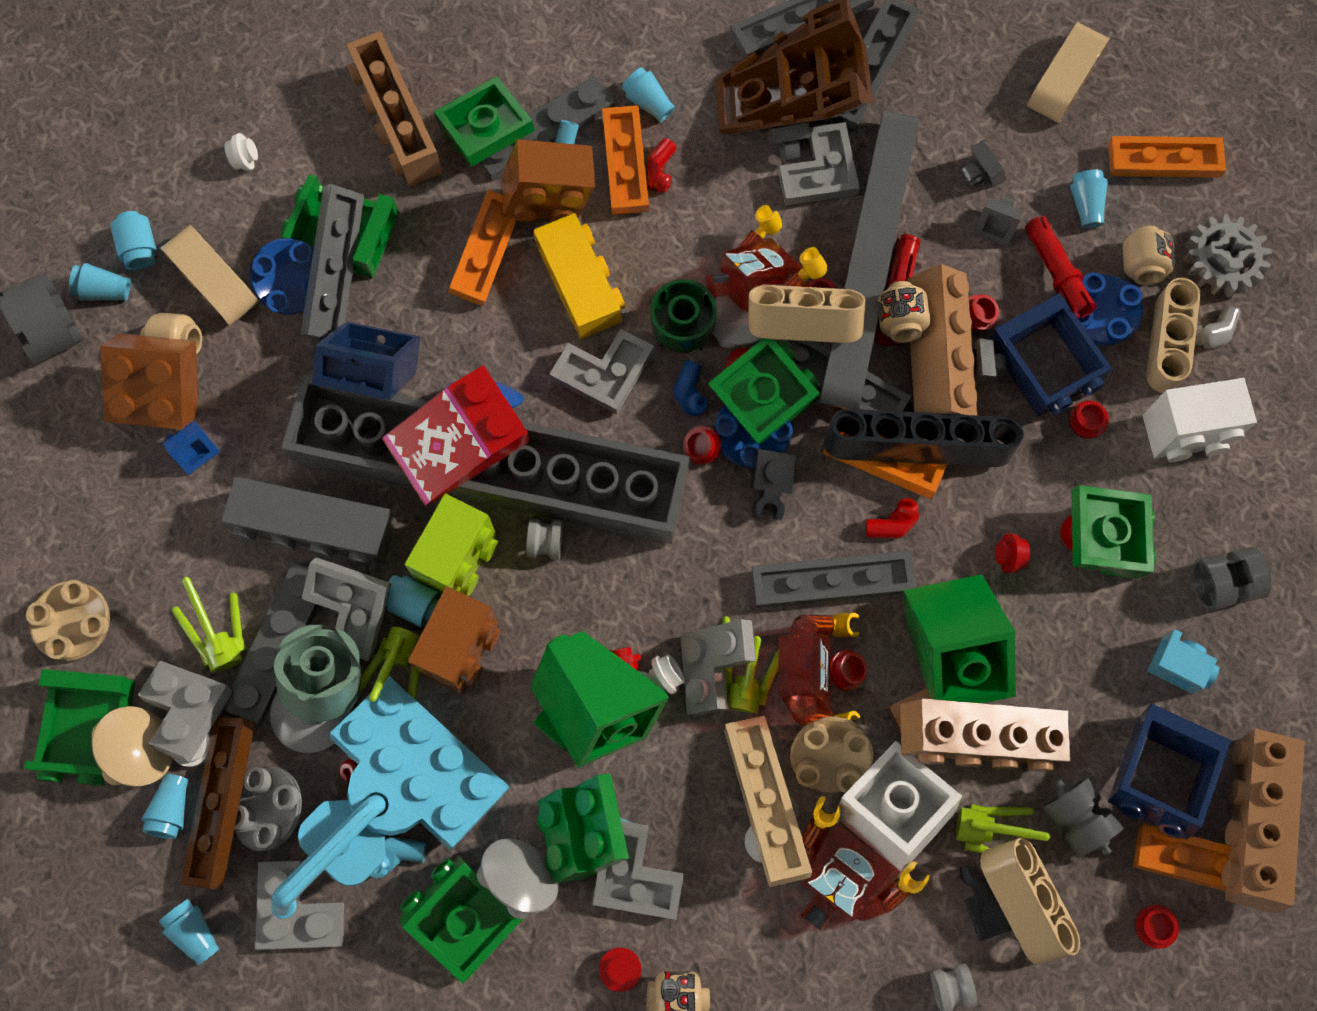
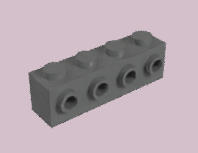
(309, 521)

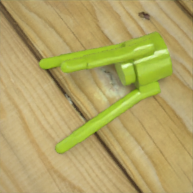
(220, 650)
(395, 651)
(745, 692)
(976, 827)

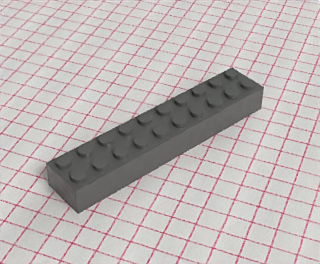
(552, 476)

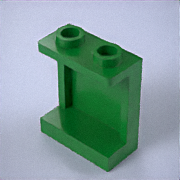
(374, 232)
(70, 713)

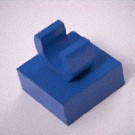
(191, 447)

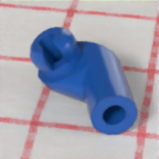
(686, 391)

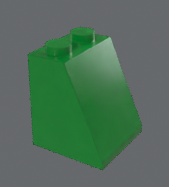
(962, 641)
(594, 698)

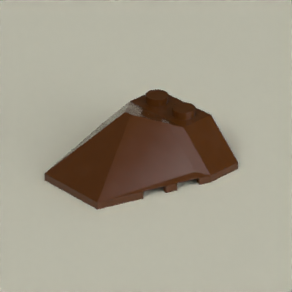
(801, 78)

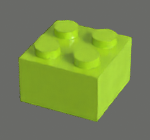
(453, 547)

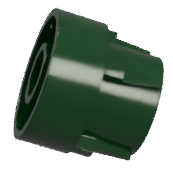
(683, 297)

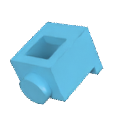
(1183, 663)

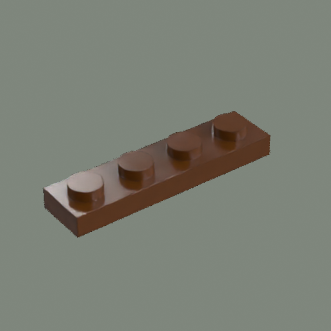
(218, 803)

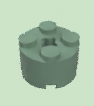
(317, 673)

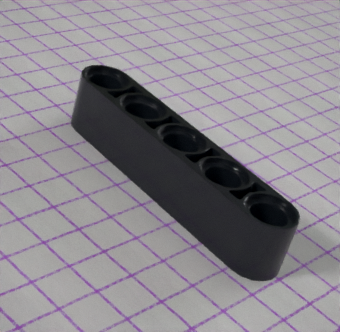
(939, 429)

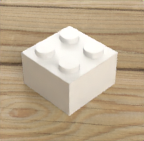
(1199, 419)
(898, 806)

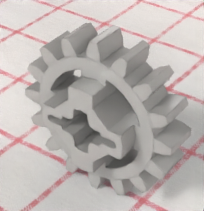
(1227, 255)

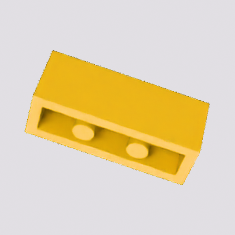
(579, 275)

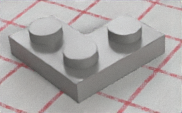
(828, 175)
(605, 380)
(355, 596)
(705, 659)
(192, 707)
(636, 887)
(309, 925)

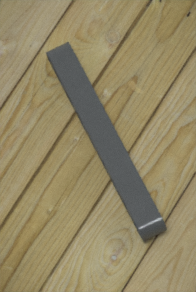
(871, 255)

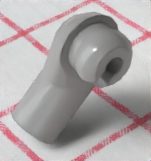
(1218, 333)

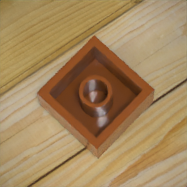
(547, 180)
(149, 381)
(455, 641)

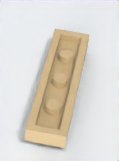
(767, 801)

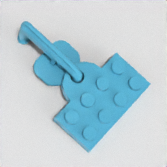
(403, 763)

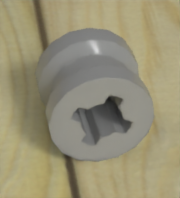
(544, 538)
(953, 988)

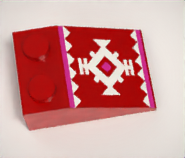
(456, 436)

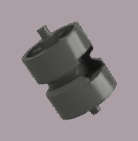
(1237, 576)
(1079, 812)

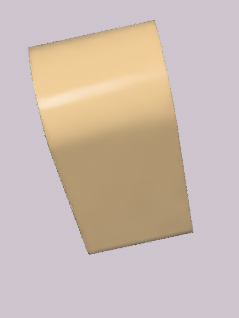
(1067, 72)
(210, 275)
(806, 313)
(1181, 322)
(1030, 901)

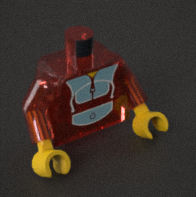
(762, 263)
(804, 665)
(849, 874)

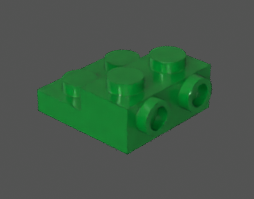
(483, 121)
(766, 388)
(1113, 531)
(582, 829)
(457, 918)

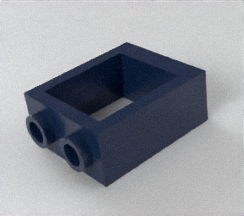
(1059, 314)
(361, 364)
(1187, 740)

